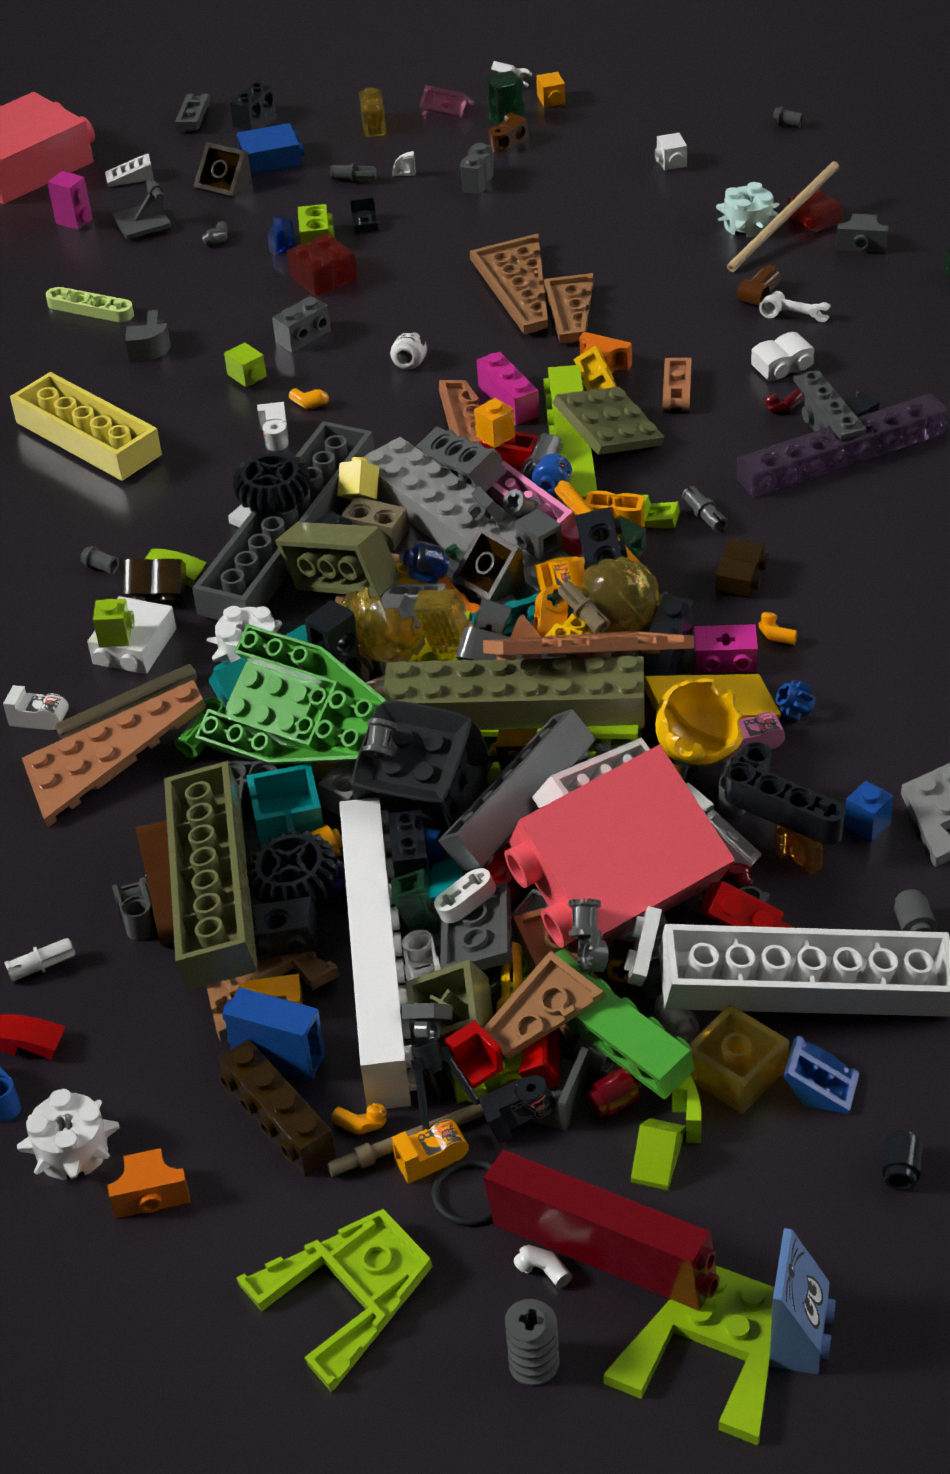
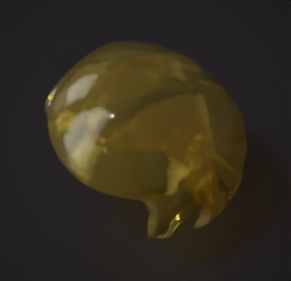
(623, 593)
(380, 630)

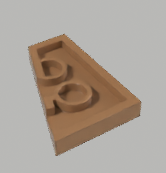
(541, 1005)

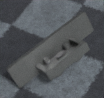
(826, 408)

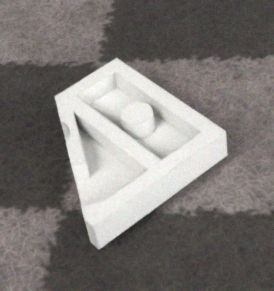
(639, 958)

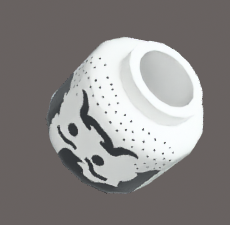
(408, 350)

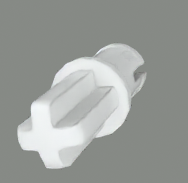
(40, 959)

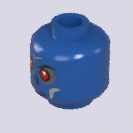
(550, 471)

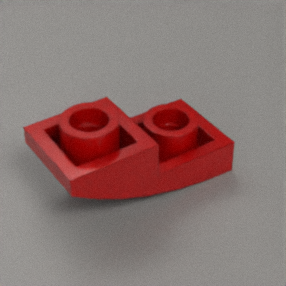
(29, 1034)

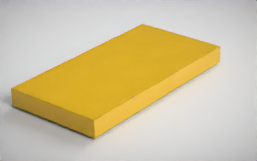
(751, 692)

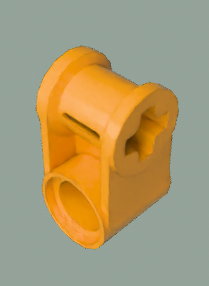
(546, 615)

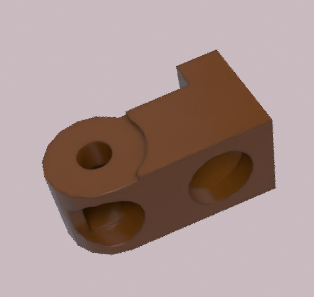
(506, 134)

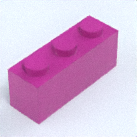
(505, 382)

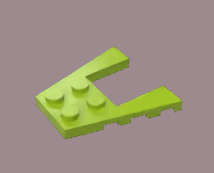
(375, 1265)
(731, 1321)

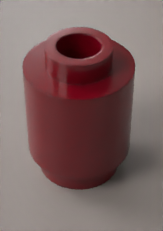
(613, 1093)

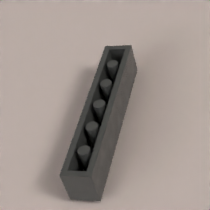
(508, 798)

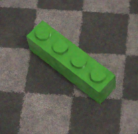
(634, 1041)

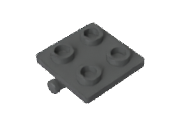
(144, 218)

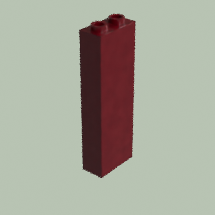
(602, 1229)

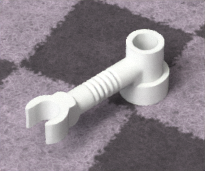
(776, 302)

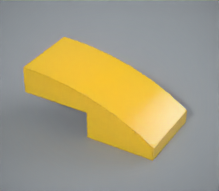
(594, 370)

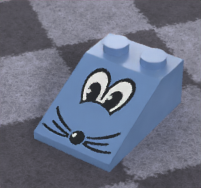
(799, 1310)

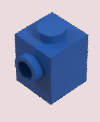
(868, 811)

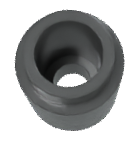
(914, 912)

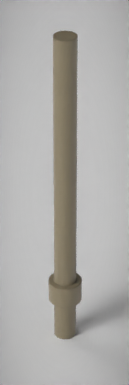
(367, 1154)

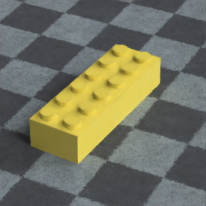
(86, 426)

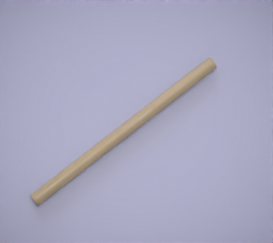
(739, 259)

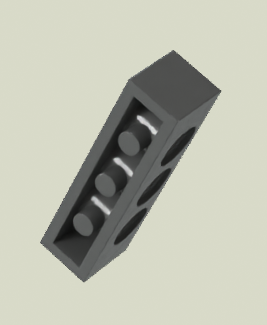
(463, 458)

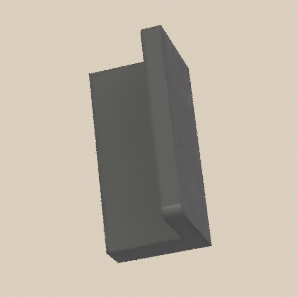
(567, 1095)

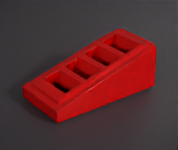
(543, 1059)

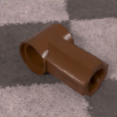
(759, 287)

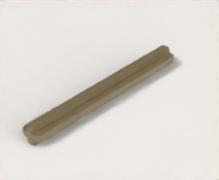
(125, 701)

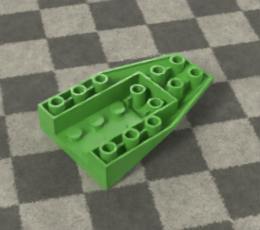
(291, 704)

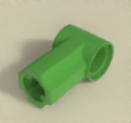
(186, 742)

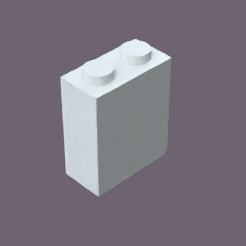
(150, 635)

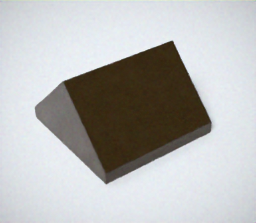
(223, 170)
(491, 566)

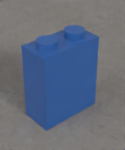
(271, 148)
(279, 1028)

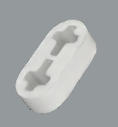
(465, 895)

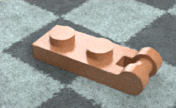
(677, 384)

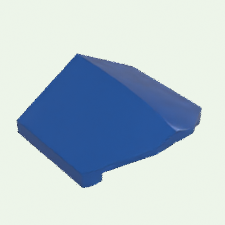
(820, 1078)

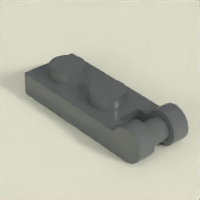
(192, 112)

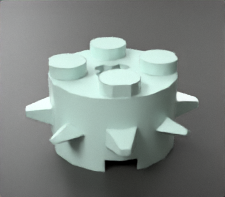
(747, 209)

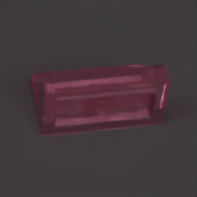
(444, 101)

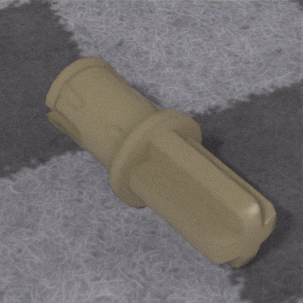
(584, 608)

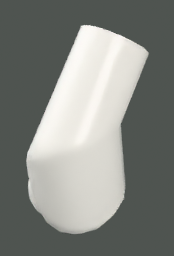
(545, 1260)

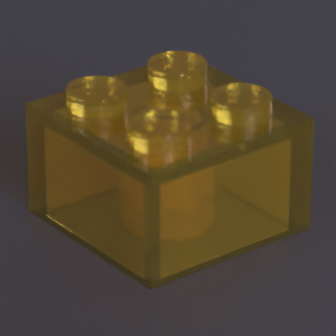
(738, 1058)

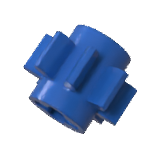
(795, 699)

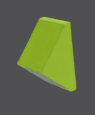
(657, 1153)

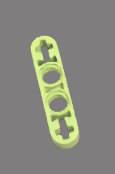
(90, 304)

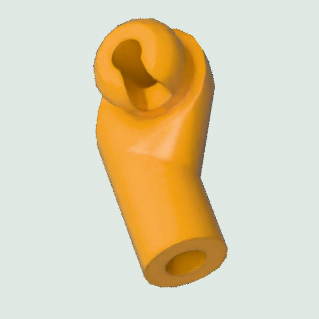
(309, 400)
(774, 632)

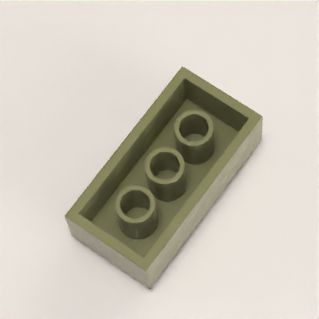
(338, 558)

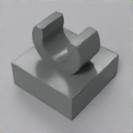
(485, 508)
(427, 1017)

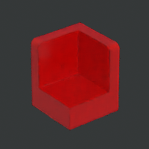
(475, 1053)

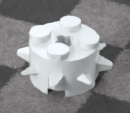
(231, 626)
(67, 1135)

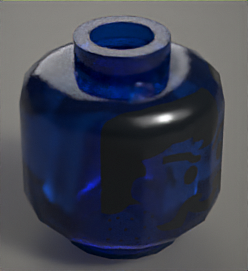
(426, 562)

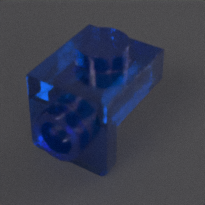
(281, 234)

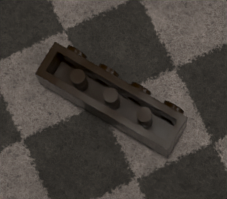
(277, 1107)

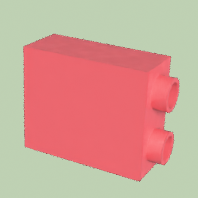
(39, 143)
(618, 840)

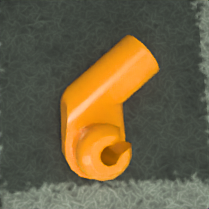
(362, 1123)

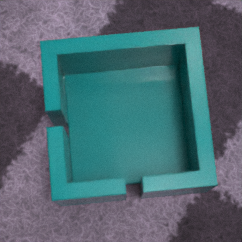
(284, 801)

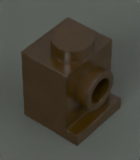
(510, 743)

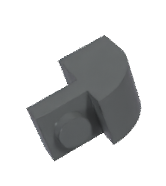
(148, 340)

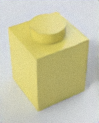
(358, 479)

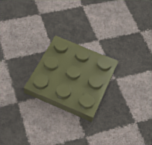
(608, 420)

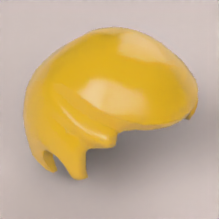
(698, 723)

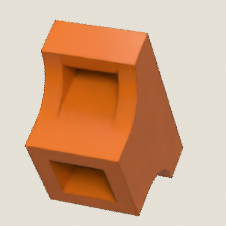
(615, 352)
(147, 1185)

